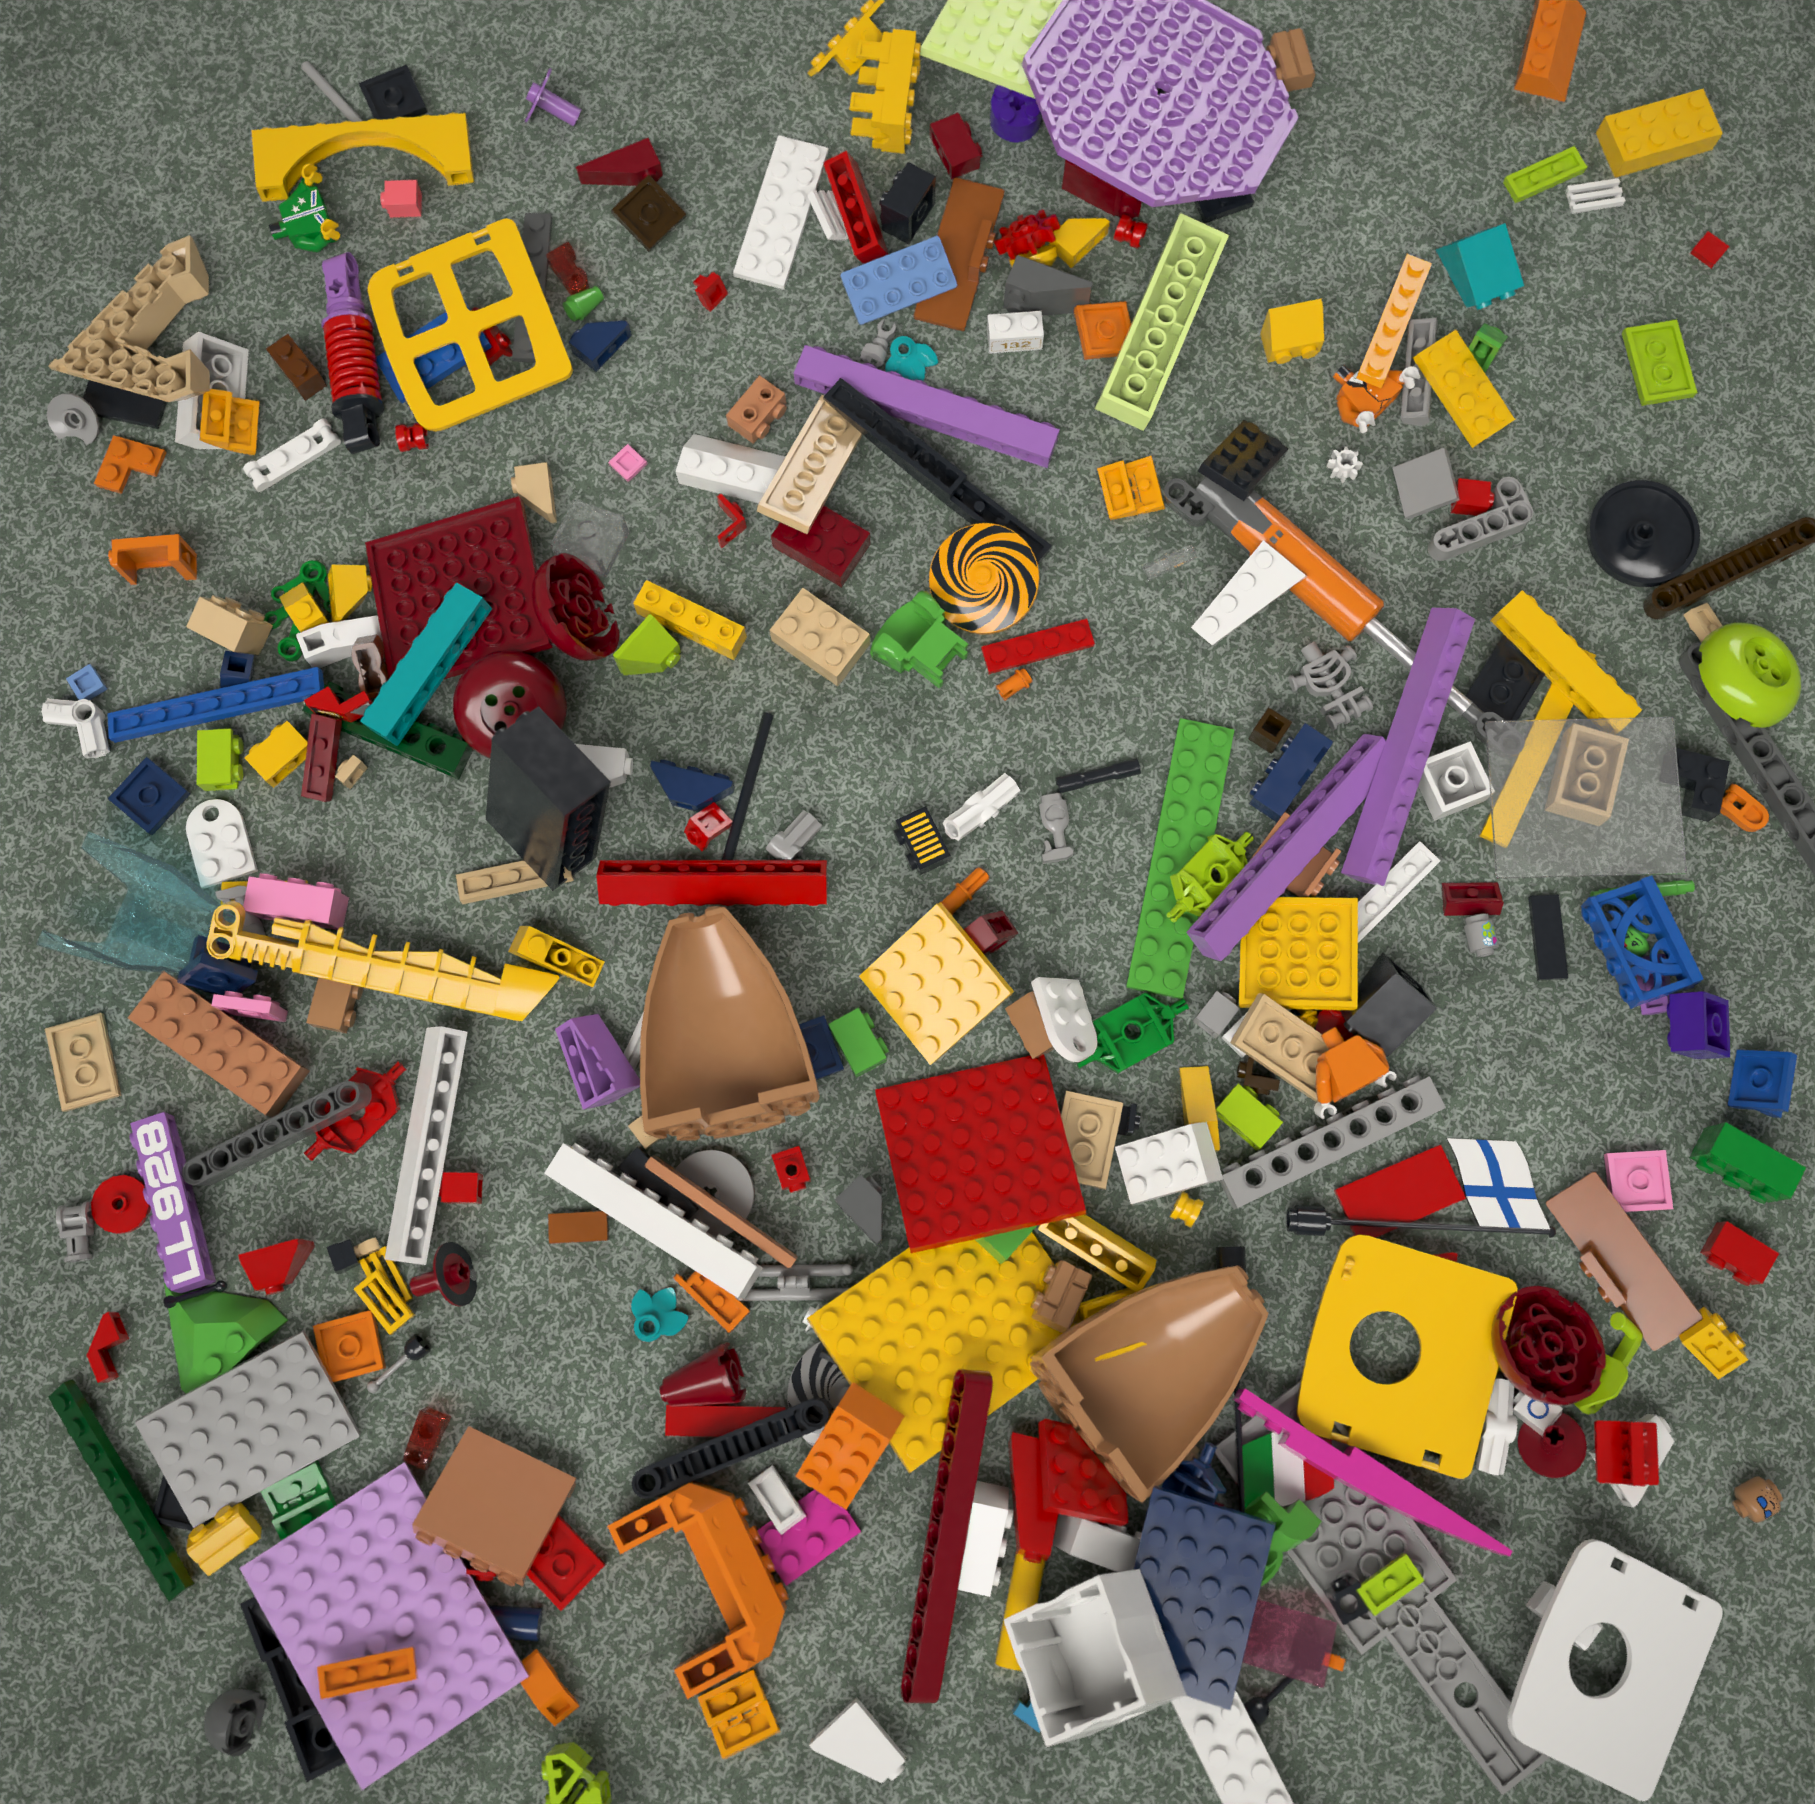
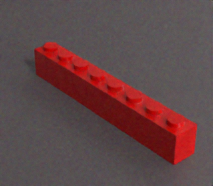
(712, 882)

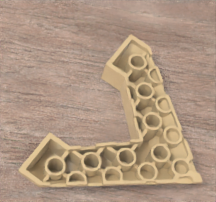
(118, 338)

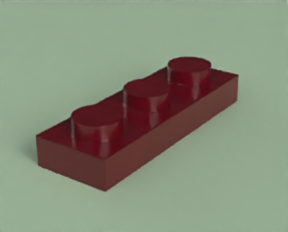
(321, 757)

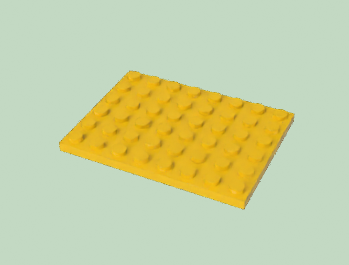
(925, 1319)

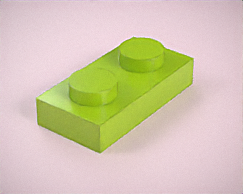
(1389, 1584)

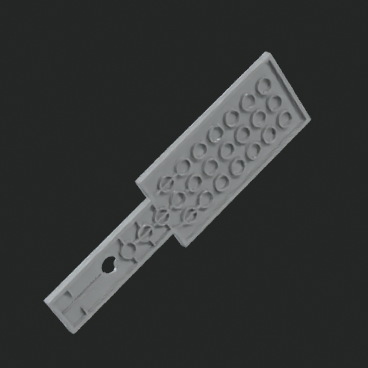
(1359, 1540)

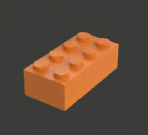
(849, 1445)

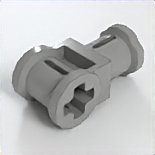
(76, 1230)

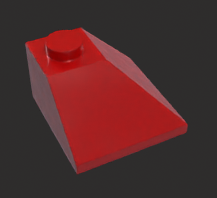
(275, 1265)

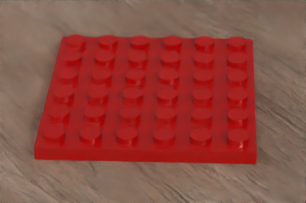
(979, 1153)

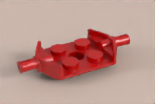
(351, 1134)

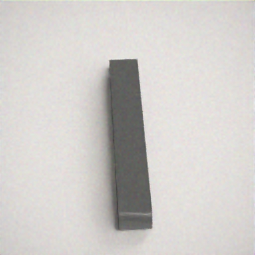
(264, 1138)

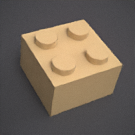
(229, 624)

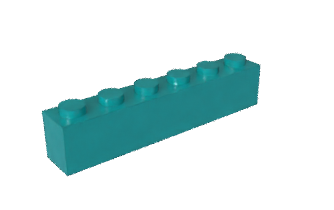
(426, 664)

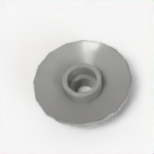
(62, 417)

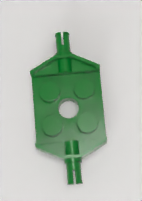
(1155, 1028)

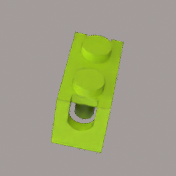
(219, 759)
(1248, 1116)

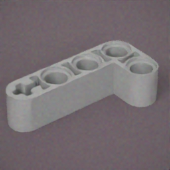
(1478, 527)

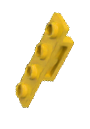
(845, 47)

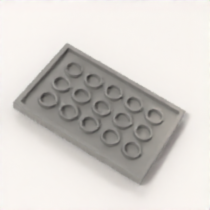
(248, 1428)

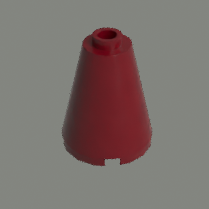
(706, 1380)

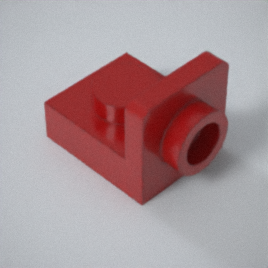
(706, 826)

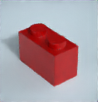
(1738, 1253)

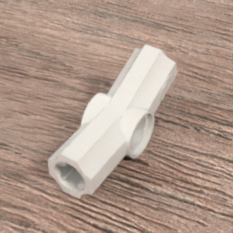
(981, 807)
(1498, 1429)

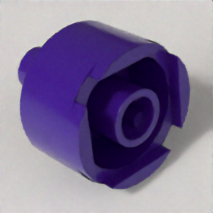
(1014, 115)

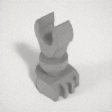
(877, 349)

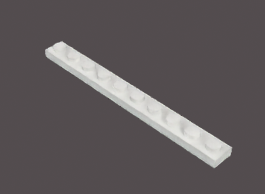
(1381, 900)

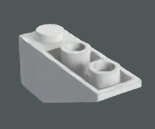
(334, 640)

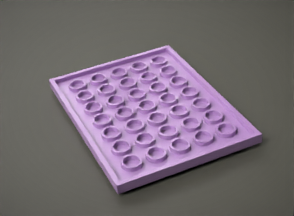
(367, 1588)

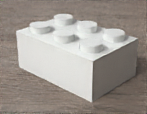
(1169, 1162)

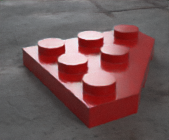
(1076, 1479)

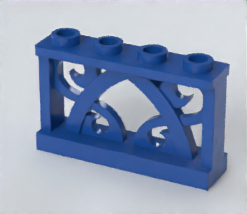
(1662, 924)

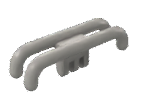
(795, 1283)

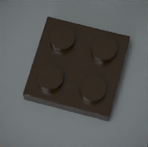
(648, 213)

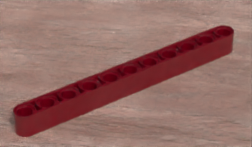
(946, 1536)

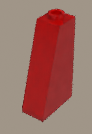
(1032, 1525)

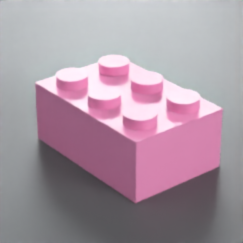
(295, 901)

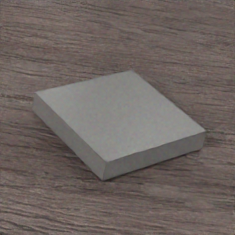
(1426, 483)

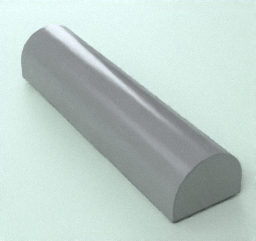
(1417, 400)

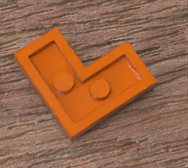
(123, 457)

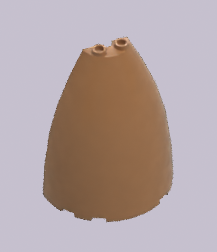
(719, 1036)
(1160, 1399)

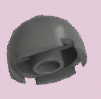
(229, 1726)

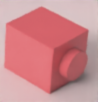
(402, 198)

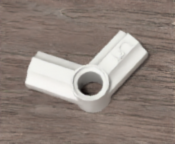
(72, 713)

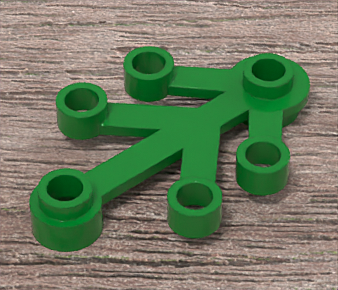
(281, 614)

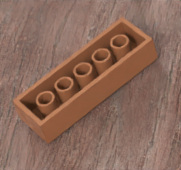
(218, 1045)

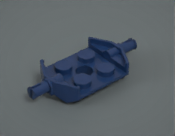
(1196, 1477)

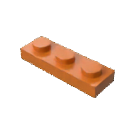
(367, 1672)

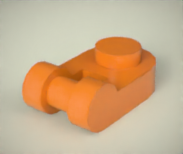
(1750, 816)

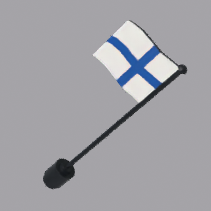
(1494, 1185)

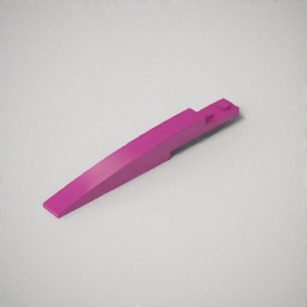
(1366, 1475)

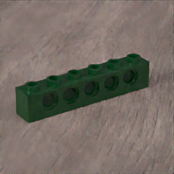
(449, 762)

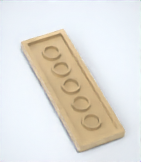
(810, 468)

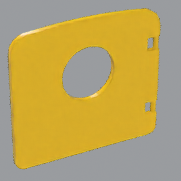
(1450, 1388)

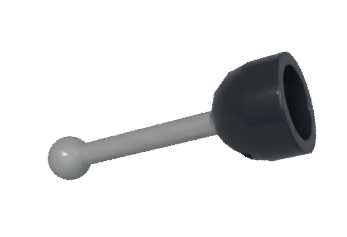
(413, 1351)

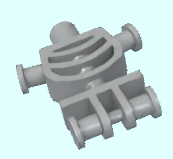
(1318, 668)

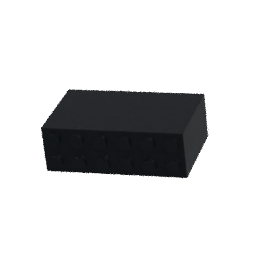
(545, 797)

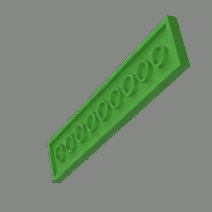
(1185, 821)

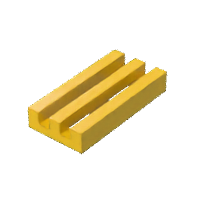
(394, 1269)
(400, 1321)

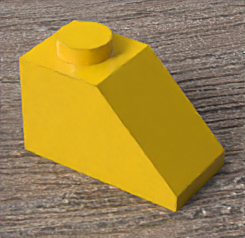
(1079, 237)
(347, 589)
(303, 608)

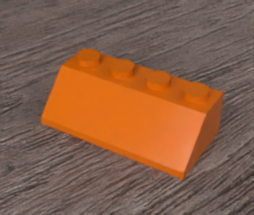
(1550, 48)

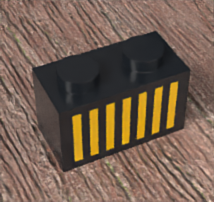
(922, 841)

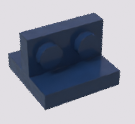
(215, 974)

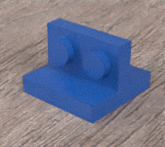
(1762, 1081)

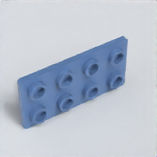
(898, 280)

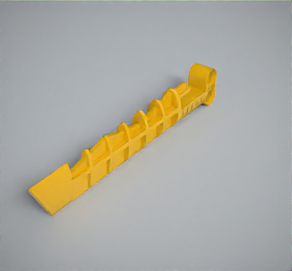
(412, 974)

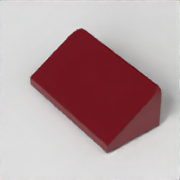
(1471, 898)

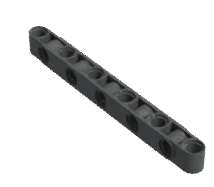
(1768, 771)

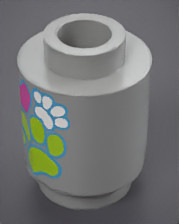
(1481, 935)

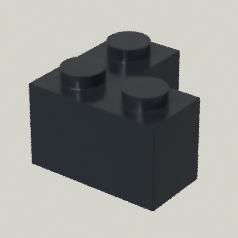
(1703, 783)

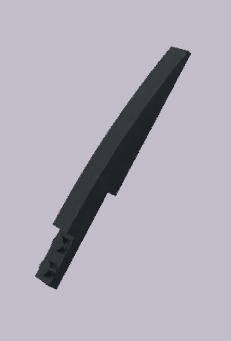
(927, 465)

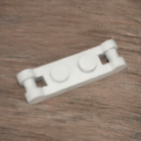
(292, 455)

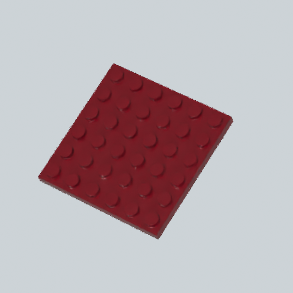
(479, 549)

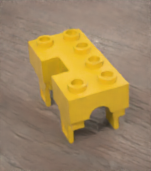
(894, 77)

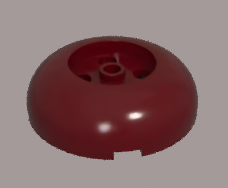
(566, 608)
(498, 675)
(1567, 1334)

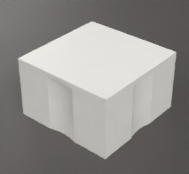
(1094, 1657)

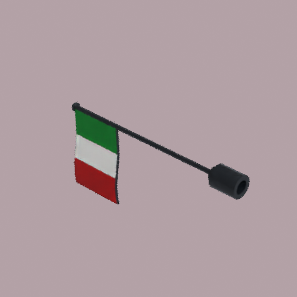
(1263, 1462)

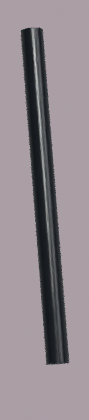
(748, 786)

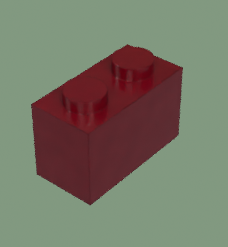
(955, 146)

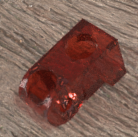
(562, 264)
(425, 1437)

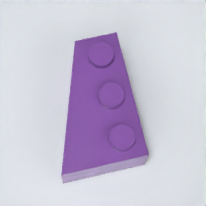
(595, 1061)

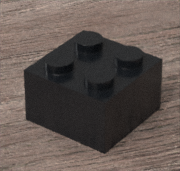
(907, 202)

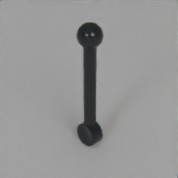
(170, 1301)

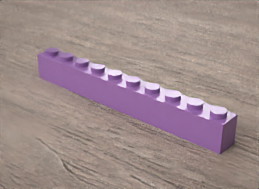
(931, 407)
(1408, 745)
(1288, 851)

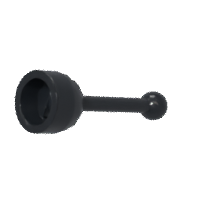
(1259, 1707)

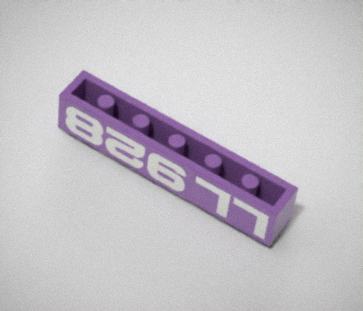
(172, 1204)

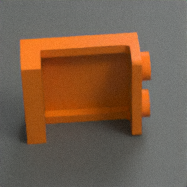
(152, 552)

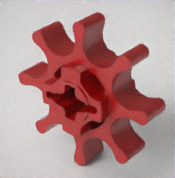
(1027, 234)

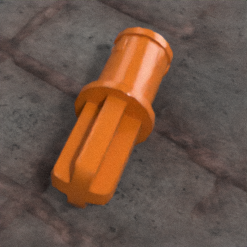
(965, 890)

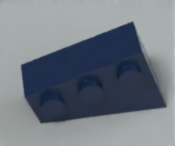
(1290, 772)

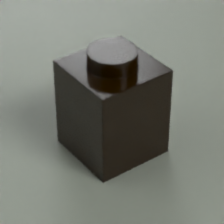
(1270, 730)

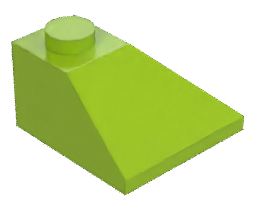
(647, 650)

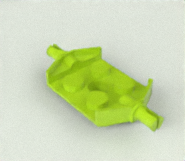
(1193, 883)

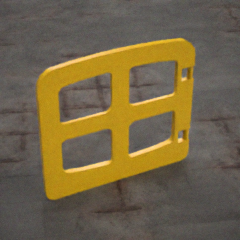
(465, 326)

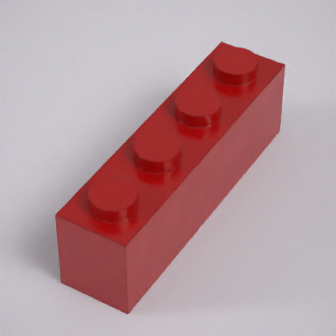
(855, 208)

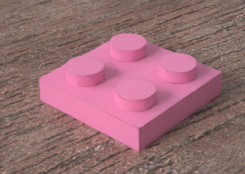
(258, 1007)
(1639, 1180)

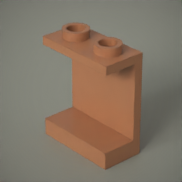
(1308, 881)

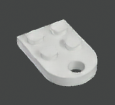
(221, 846)
(1066, 1017)

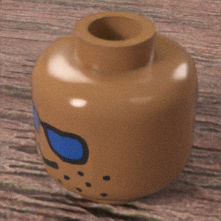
(1757, 1499)

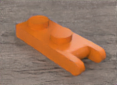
(715, 1300)

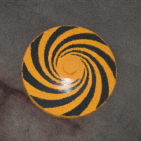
(984, 578)

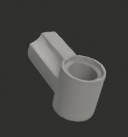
(791, 842)

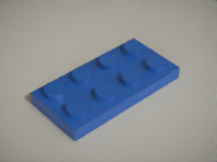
(433, 365)

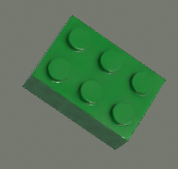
(1747, 1163)

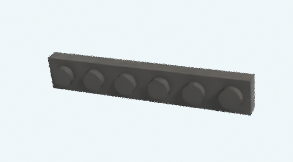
(537, 244)

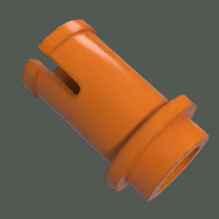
(1014, 684)

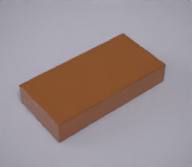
(578, 1227)

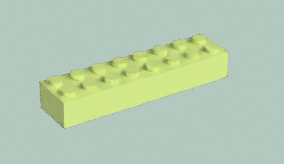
(1161, 322)

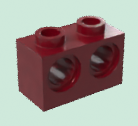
(991, 931)

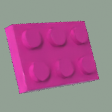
(811, 1539)

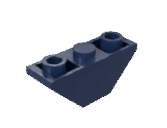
(691, 787)

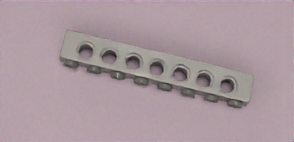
(1425, 1103)

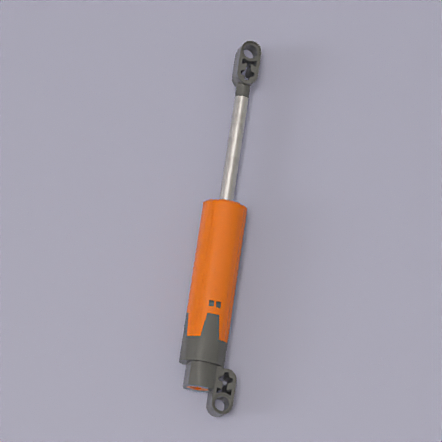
(1328, 586)

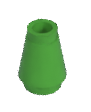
(582, 303)

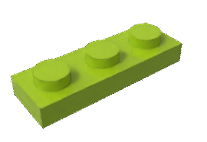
(1545, 174)

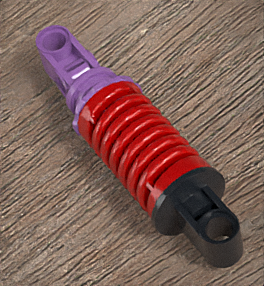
(351, 355)

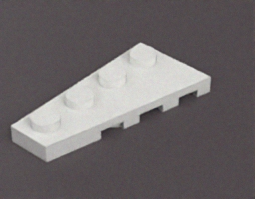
(1252, 588)

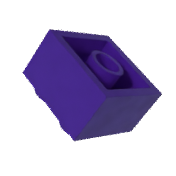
(1699, 1025)

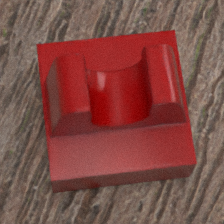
(710, 290)

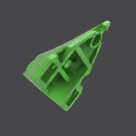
(218, 1333)

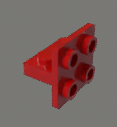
(1626, 1452)

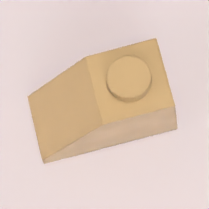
(535, 488)

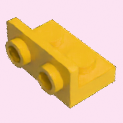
(1714, 1344)

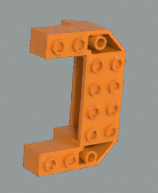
(732, 1567)

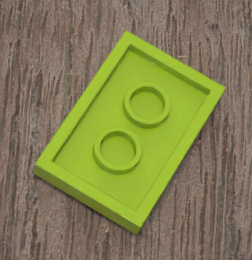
(1659, 362)

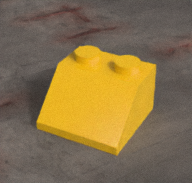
(1293, 331)

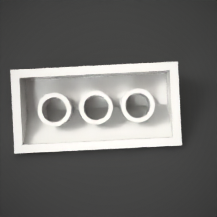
(227, 373)
(727, 468)

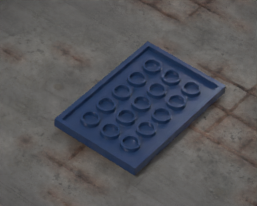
(1204, 1583)

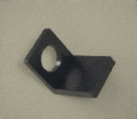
(1129, 1120)
(1341, 1588)

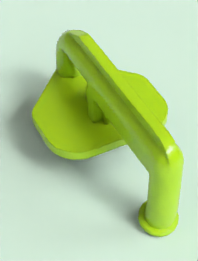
(1616, 1371)

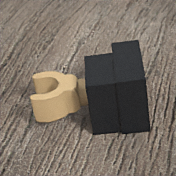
(345, 1254)

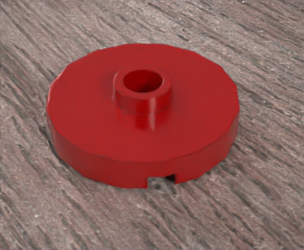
(134, 1209)

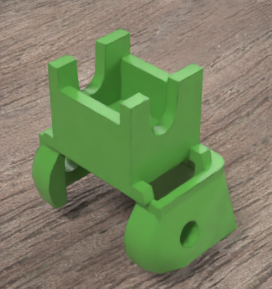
(918, 640)

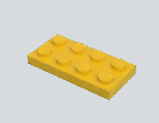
(1463, 388)

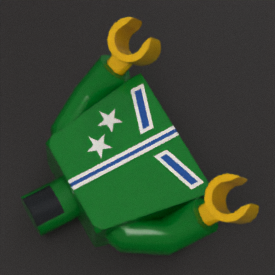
(306, 216)

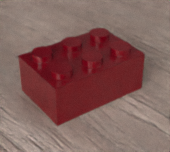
(829, 548)

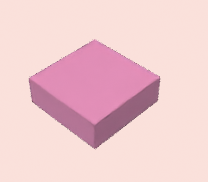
(627, 463)

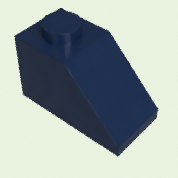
(599, 341)

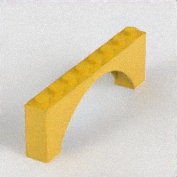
(436, 139)

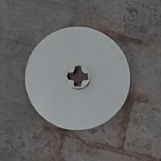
(728, 1176)

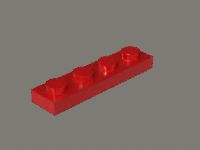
(1037, 646)

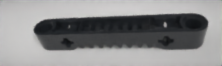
(731, 1448)

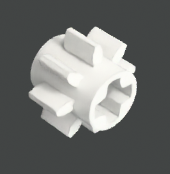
(1349, 469)

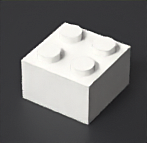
(1453, 781)

